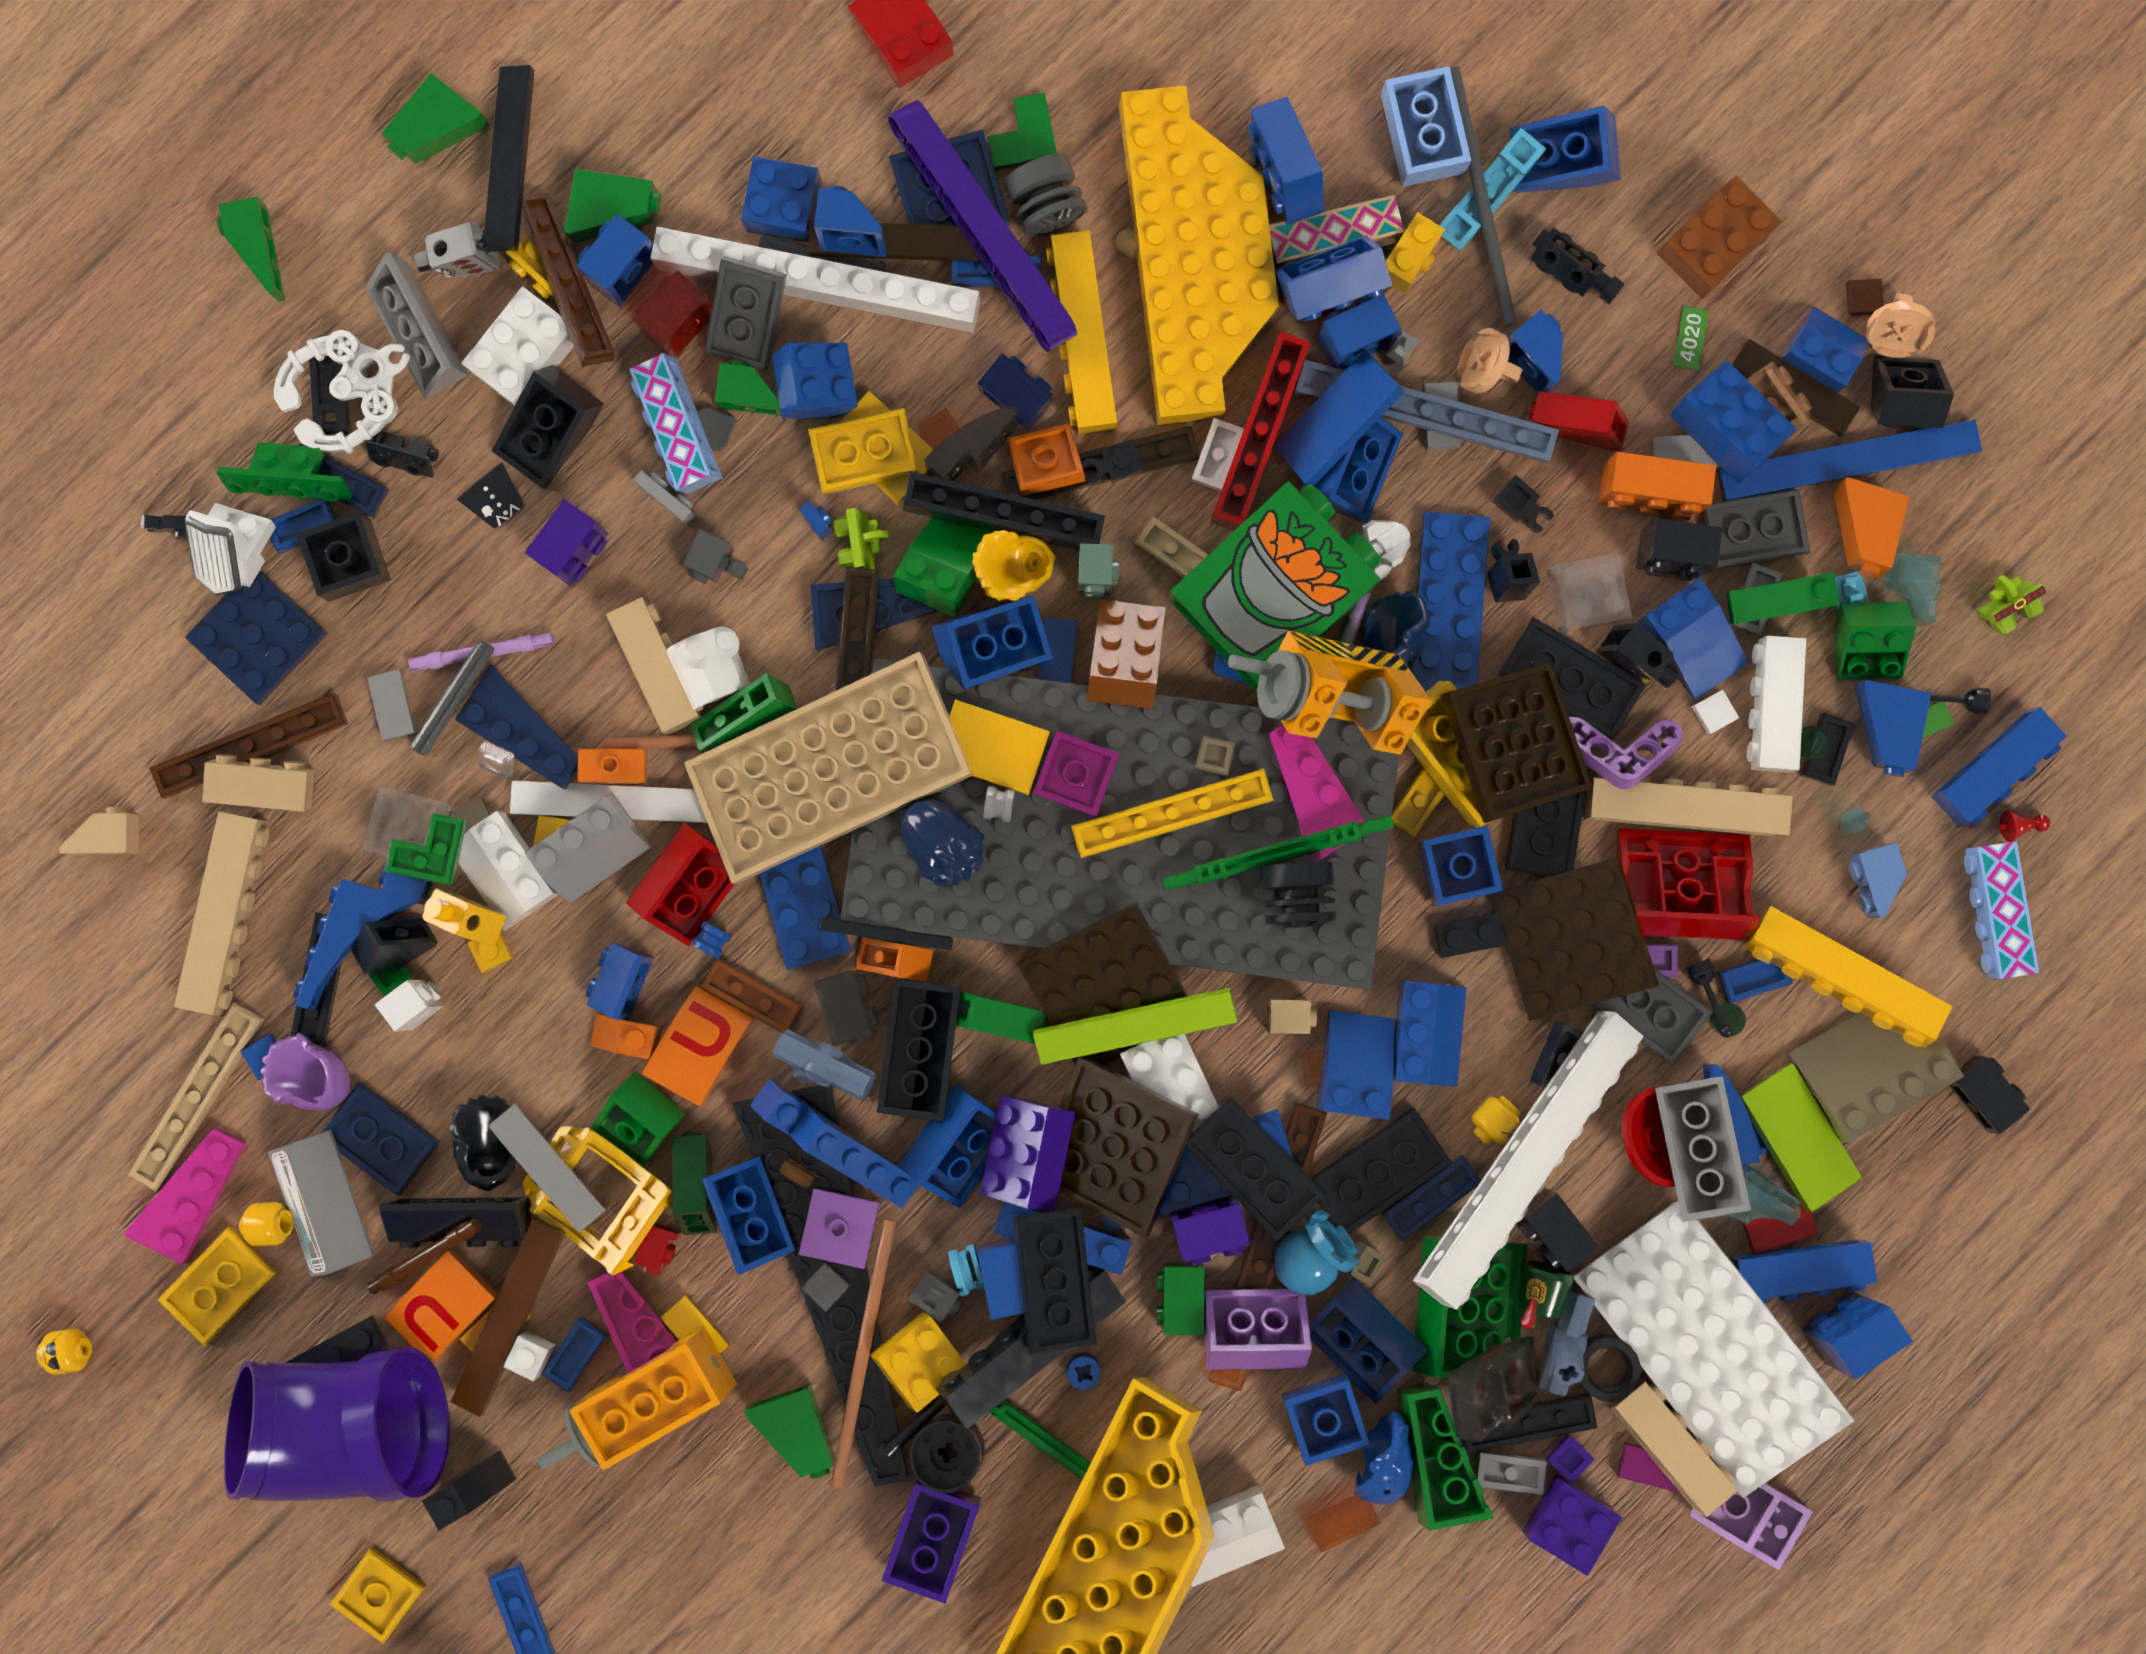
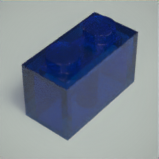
(1010, 385)

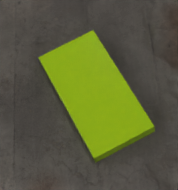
(1799, 1137)

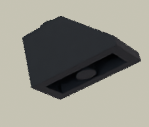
(392, 944)

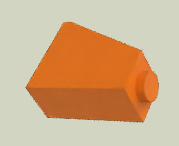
(1869, 525)

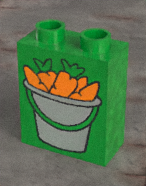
(1276, 577)

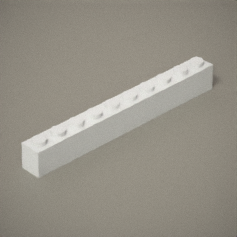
(824, 280)
(1528, 1159)

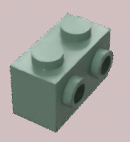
(1097, 571)

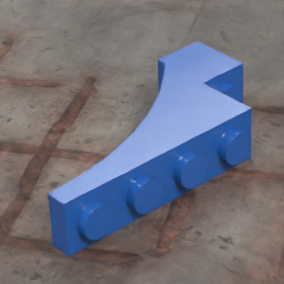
(338, 932)
(832, 1143)

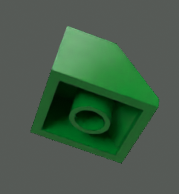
(638, 1118)

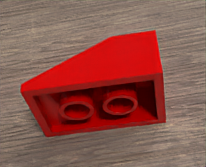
(904, 36)

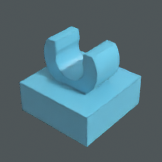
(1851, 589)

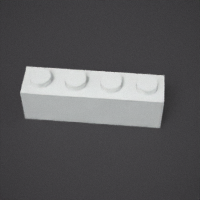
(1777, 704)

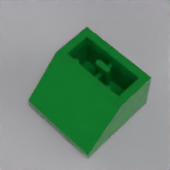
(1872, 640)

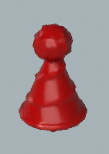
(2014, 825)

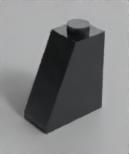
(468, 1490)

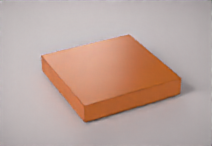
(1045, 459)

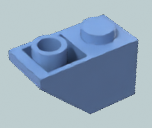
(1879, 877)

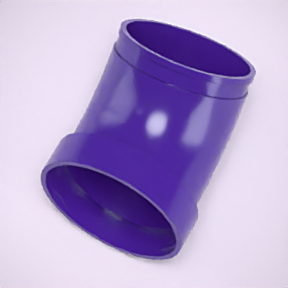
(337, 1429)

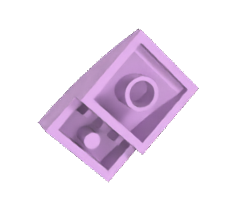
(1760, 1523)

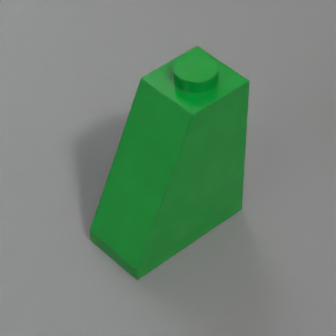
(432, 122)
(601, 196)
(999, 1017)
(795, 1430)

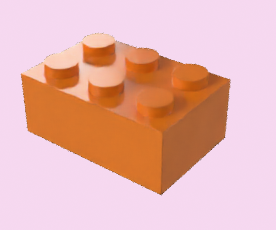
(1656, 485)

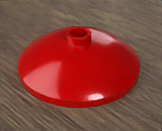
(1646, 1139)

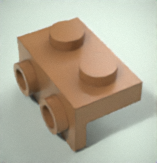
(1776, 388)

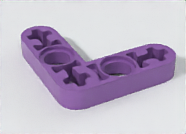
(1621, 759)

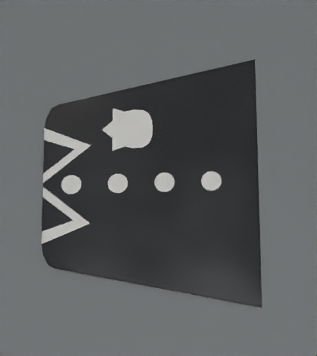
(493, 497)

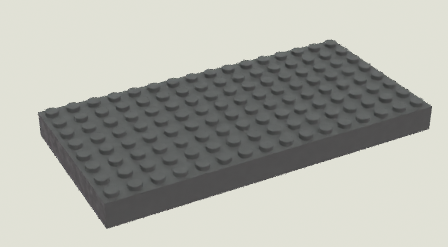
(1041, 891)

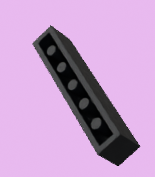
(1001, 511)
(1007, 1364)

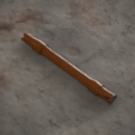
(452, 1239)

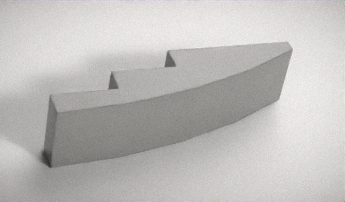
(546, 1167)

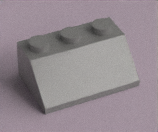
(588, 849)

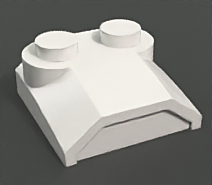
(709, 666)

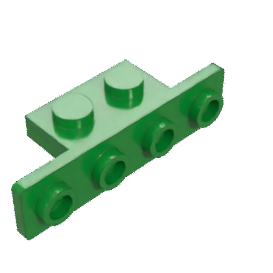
(285, 472)

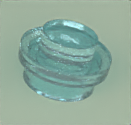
(1854, 820)

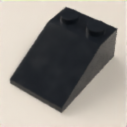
(546, 425)

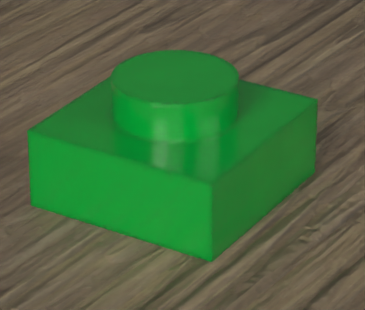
(388, 981)

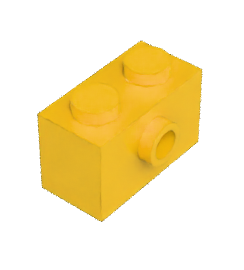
(1413, 252)

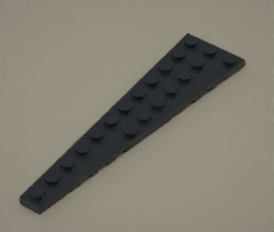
(842, 1322)

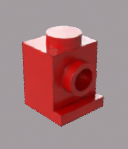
(657, 1248)

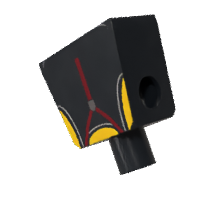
(1638, 654)

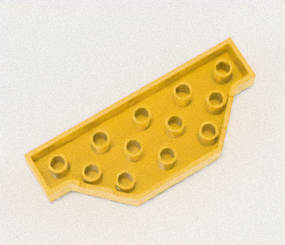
(1198, 251)
(1125, 1539)

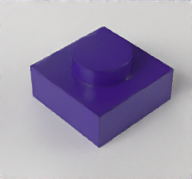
(1569, 1458)

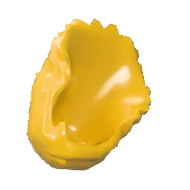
(1008, 564)

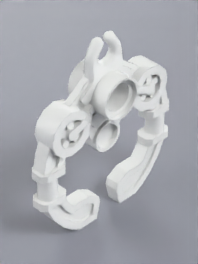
(348, 384)

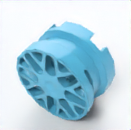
(963, 1269)

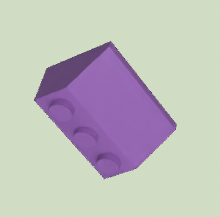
(1255, 1329)

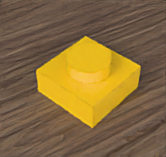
(488, 956)

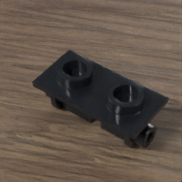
(388, 451)

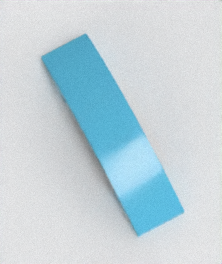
(1500, 180)

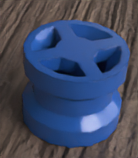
(711, 939)
(1086, 1365)

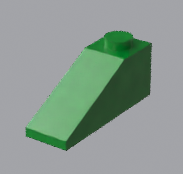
(250, 233)
(1782, 598)
(743, 712)

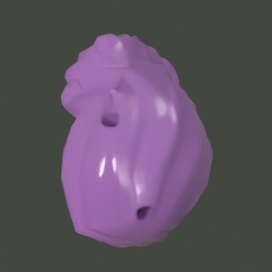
(304, 1074)

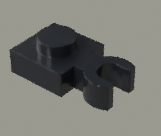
(1118, 461)
(1519, 500)
(167, 523)

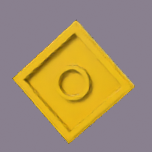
(377, 1595)

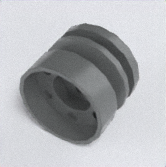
(1045, 195)

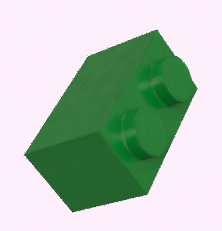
(1182, 1299)

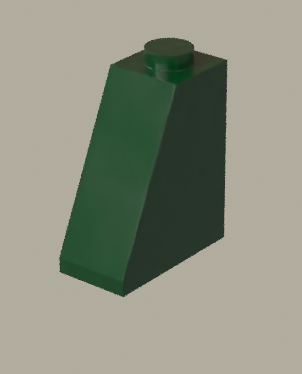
(689, 1197)

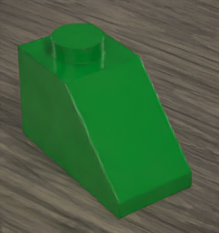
(744, 390)

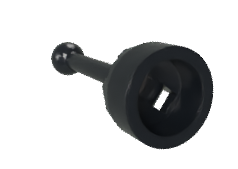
(1975, 700)
(1702, 974)

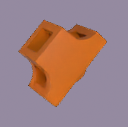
(612, 766)

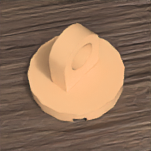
(1900, 327)
(1486, 362)

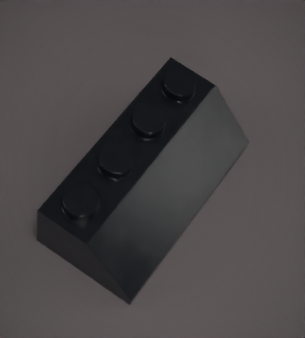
(918, 1049)
(432, 1218)

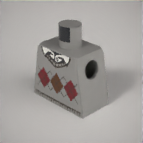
(457, 253)

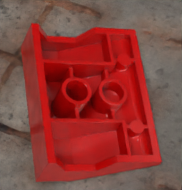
(1689, 882)

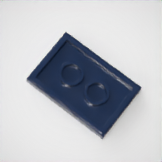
(380, 1138)

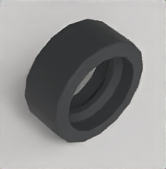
(1632, 1375)

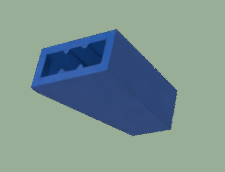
(1893, 724)

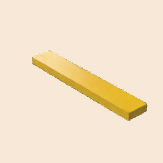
(1172, 813)

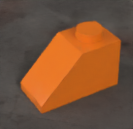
(894, 959)
(625, 1036)

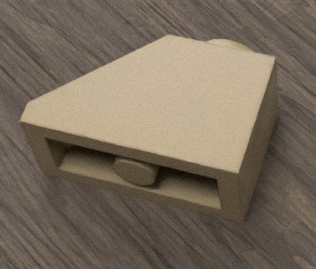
(105, 834)

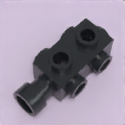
(1568, 266)

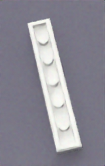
(639, 802)

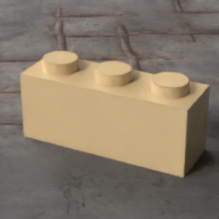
(258, 783)

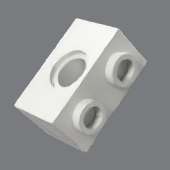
(410, 1004)

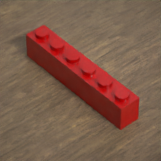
(1260, 431)

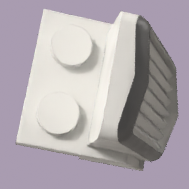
(226, 547)

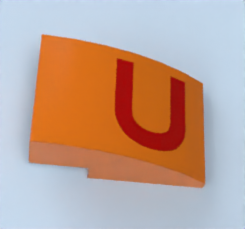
(698, 1046)
(442, 1305)

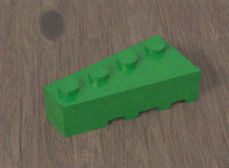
(1441, 1476)

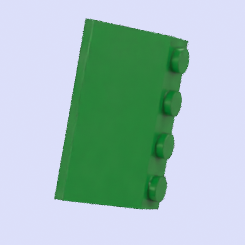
(1480, 1322)

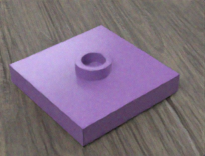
(839, 1228)

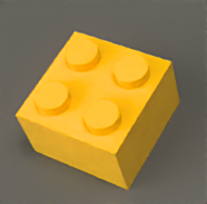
(917, 1361)

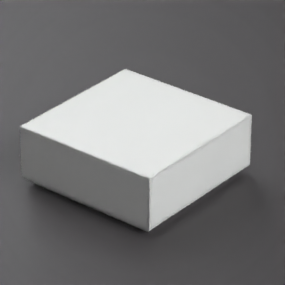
(1715, 712)

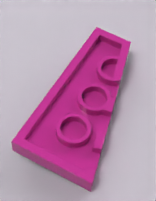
(1312, 786)
(183, 1206)
(630, 1320)

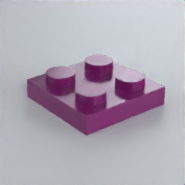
(1076, 773)

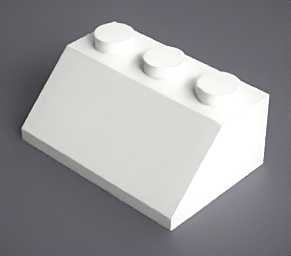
(501, 871)
(1242, 1534)

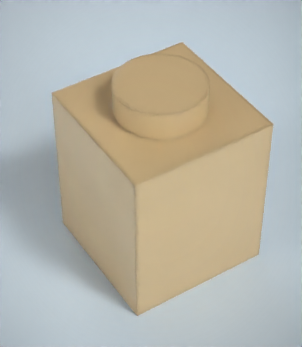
(1291, 1016)

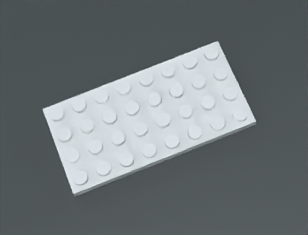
(1713, 1348)

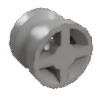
(999, 804)

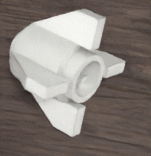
(1390, 542)

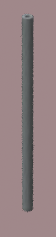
(1484, 206)

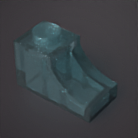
(1916, 581)
(1767, 1200)

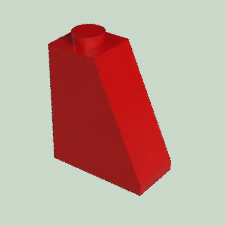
(1582, 419)

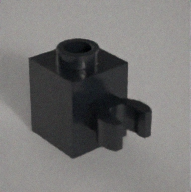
(1513, 574)

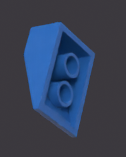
(1577, 152)
(1698, 636)
(1357, 1065)

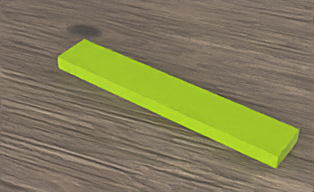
(1135, 1026)

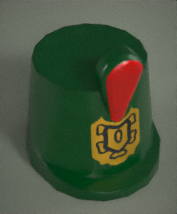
(1543, 1291)

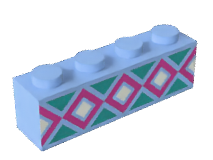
(675, 423)
(2001, 911)

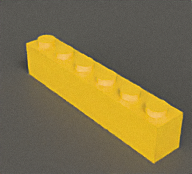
(1087, 351)
(1848, 978)

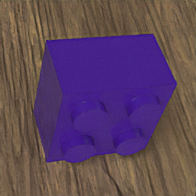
(567, 543)
(1571, 1524)

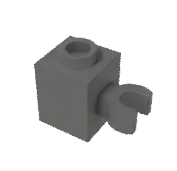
(711, 557)
(936, 1296)

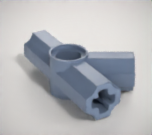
(823, 1065)
(1566, 1346)

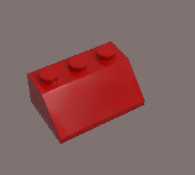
(682, 886)

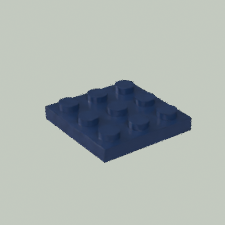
(919, 199)
(256, 637)

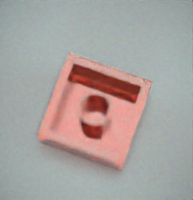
(674, 314)

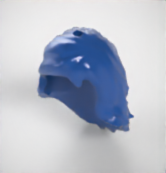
(1386, 1462)

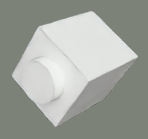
(529, 1355)

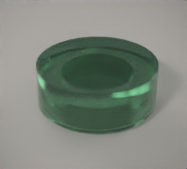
(1813, 742)
(1733, 1016)

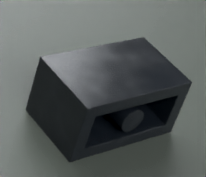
(1989, 1094)

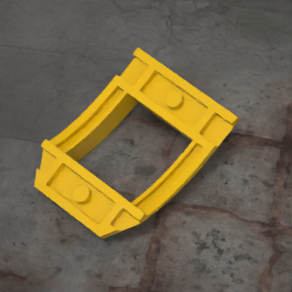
(633, 1220)

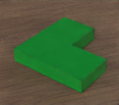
(1031, 140)
(434, 860)

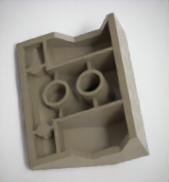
(1870, 1073)

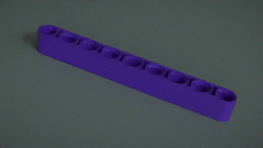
(982, 226)

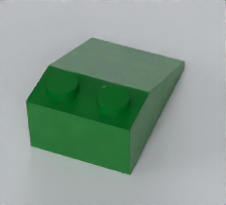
(940, 565)

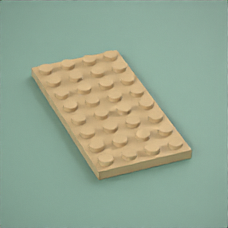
(828, 768)

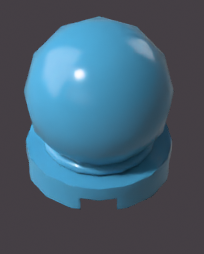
(1311, 1257)

